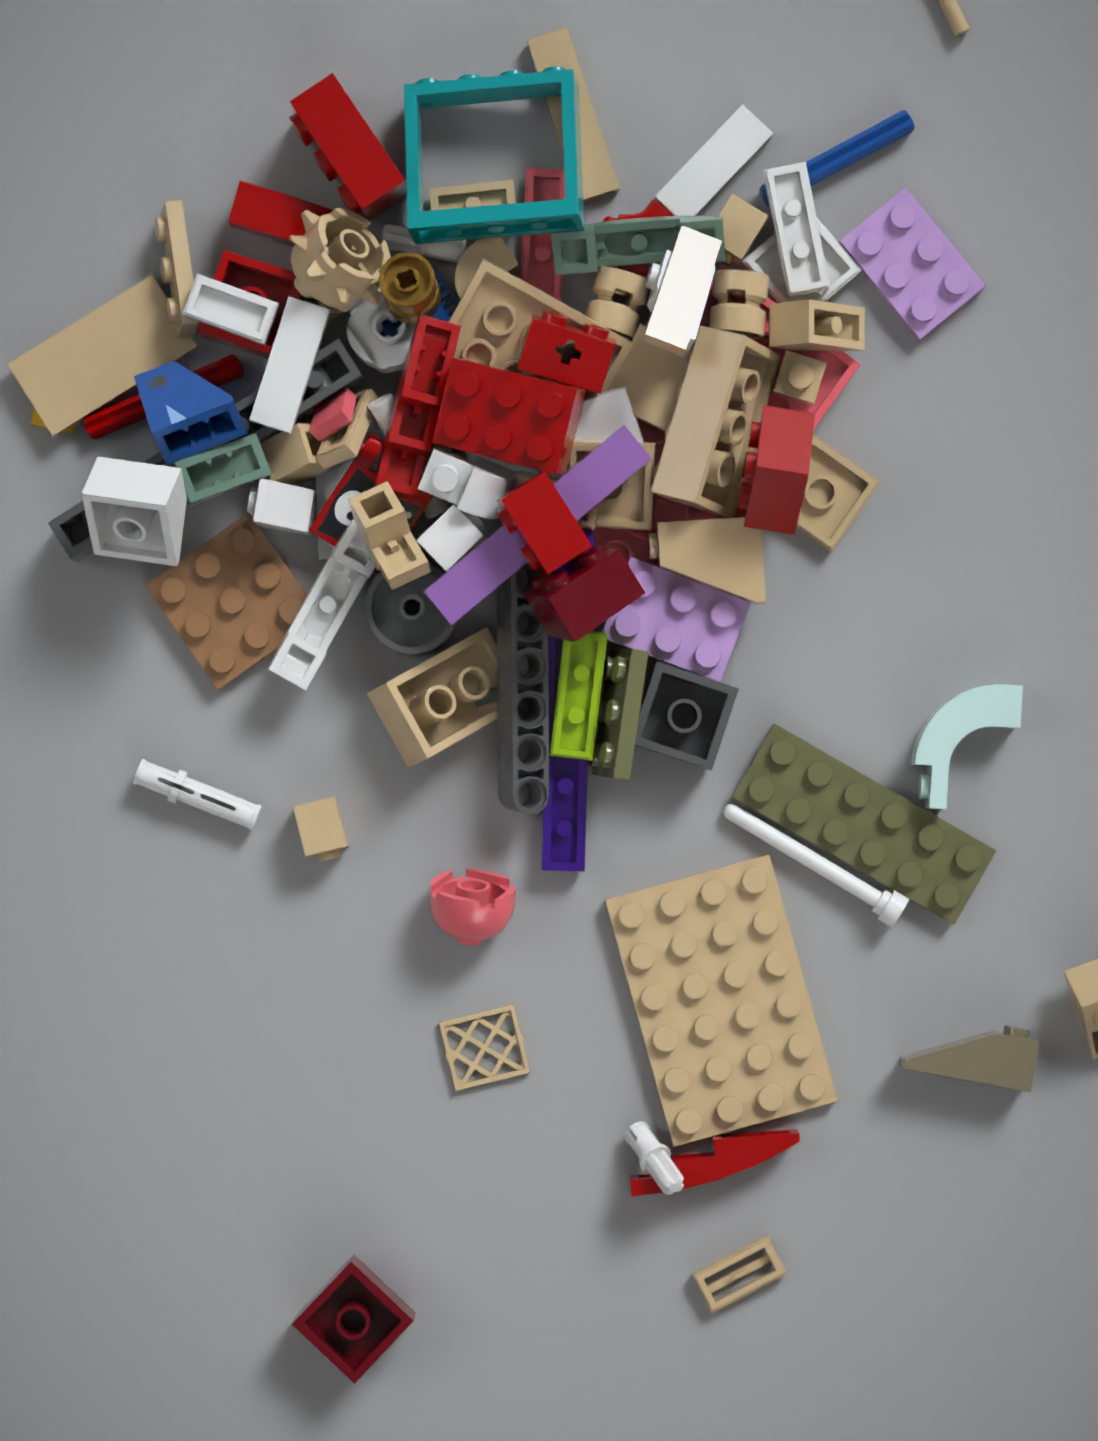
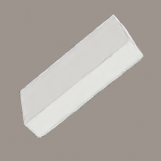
(231, 309)

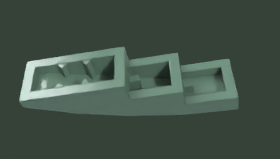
(223, 469)

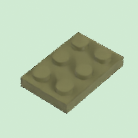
(619, 713)

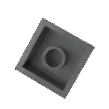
(684, 715)

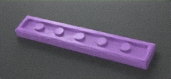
(500, 555)

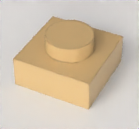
(799, 377)

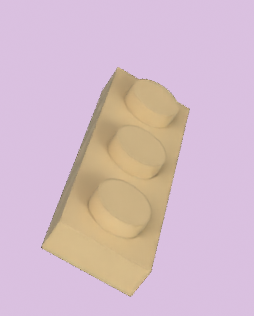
(176, 266)

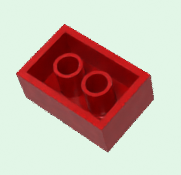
(347, 149)
(509, 416)

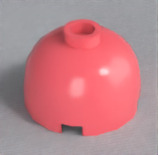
(472, 906)

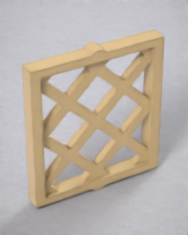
(517, 1039)

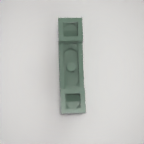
(627, 242)

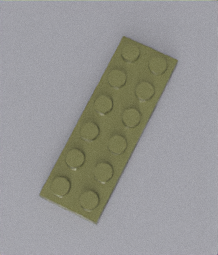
(863, 823)

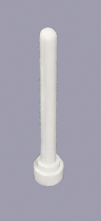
(885, 904)

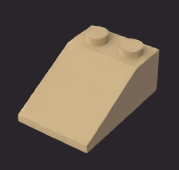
(435, 699)

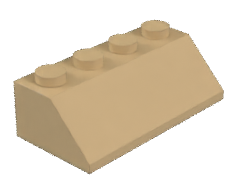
(712, 421)

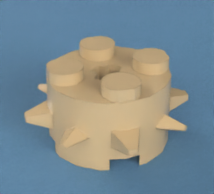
(338, 259)

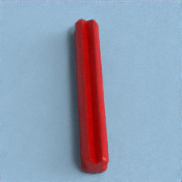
(132, 409)

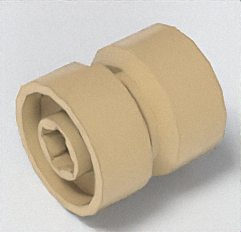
(612, 315)
(739, 318)

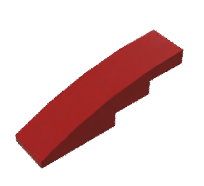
(417, 405)
(730, 1155)

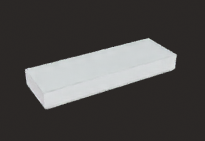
(714, 164)
(796, 229)
(290, 365)

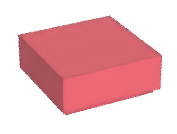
(333, 414)

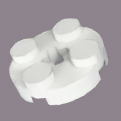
(380, 352)

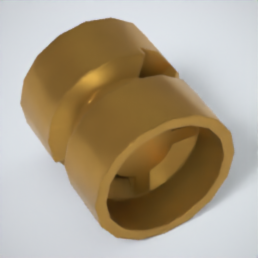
(409, 287)

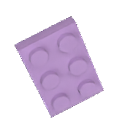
(912, 264)
(679, 621)

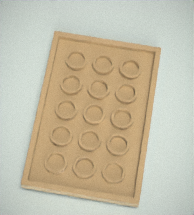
(721, 1000)

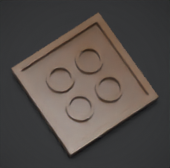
(230, 600)

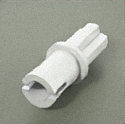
(400, 240)
(654, 1158)

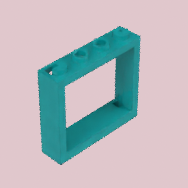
(502, 219)

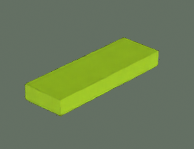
(579, 696)

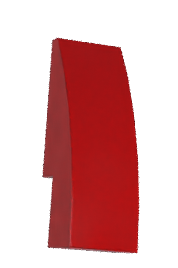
(270, 213)

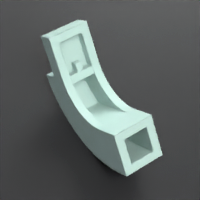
(972, 709)

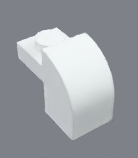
(467, 483)

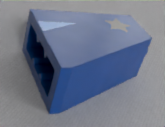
(186, 411)

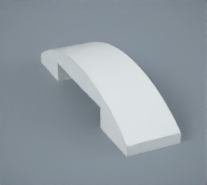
(323, 610)

